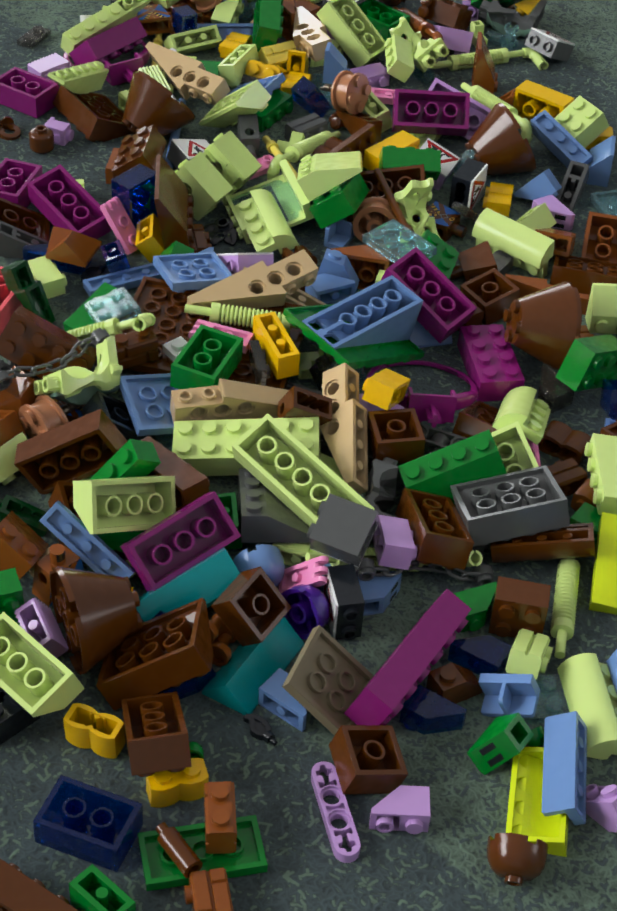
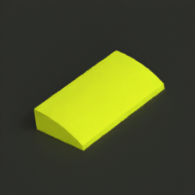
(604, 579)
(525, 804)

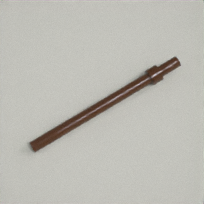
(390, 198)

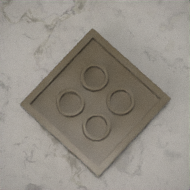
(326, 679)

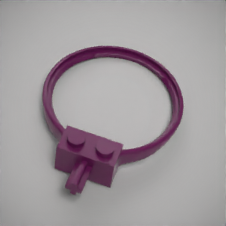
(122, 71)
(433, 407)

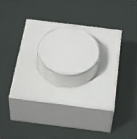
(174, 347)

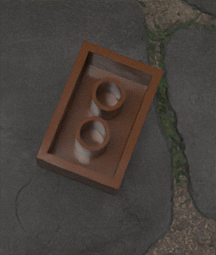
(139, 149)

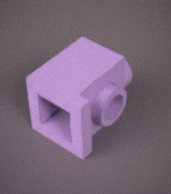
(61, 130)

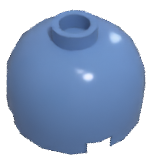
(265, 556)

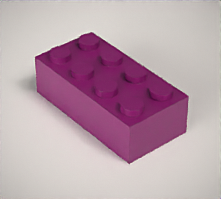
(110, 43)
(431, 112)
(67, 203)
(443, 305)
(489, 361)
(180, 541)

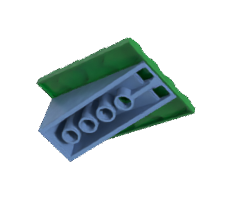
(365, 327)

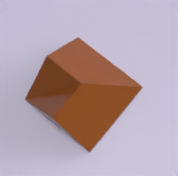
(71, 247)
(18, 393)

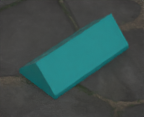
(203, 580)
(252, 666)

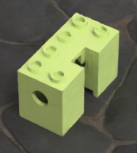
(217, 171)

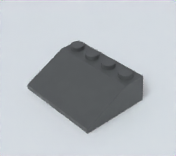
(511, 505)
(265, 516)

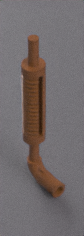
(420, 24)

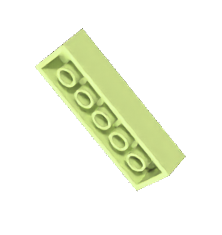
(209, 442)
(290, 469)

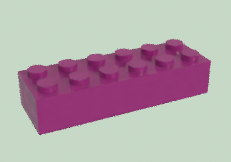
(410, 662)

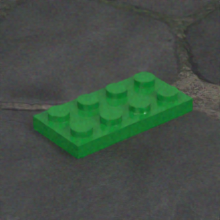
(162, 872)

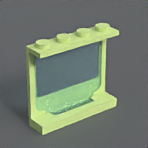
(286, 193)

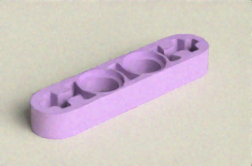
(335, 811)

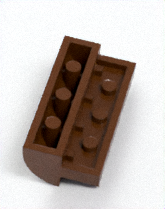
(358, 141)
(565, 543)

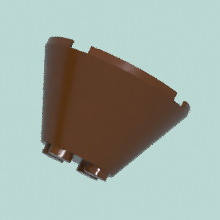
(152, 104)
(501, 145)
(545, 323)
(95, 613)

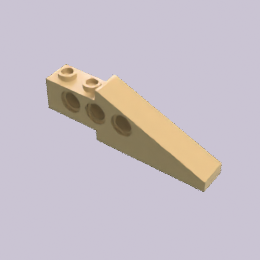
(310, 34)
(188, 75)
(241, 287)
(225, 401)
(348, 428)

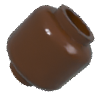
(41, 139)

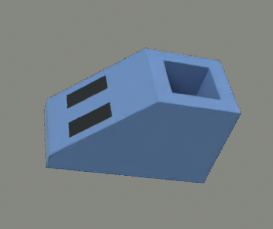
(379, 593)

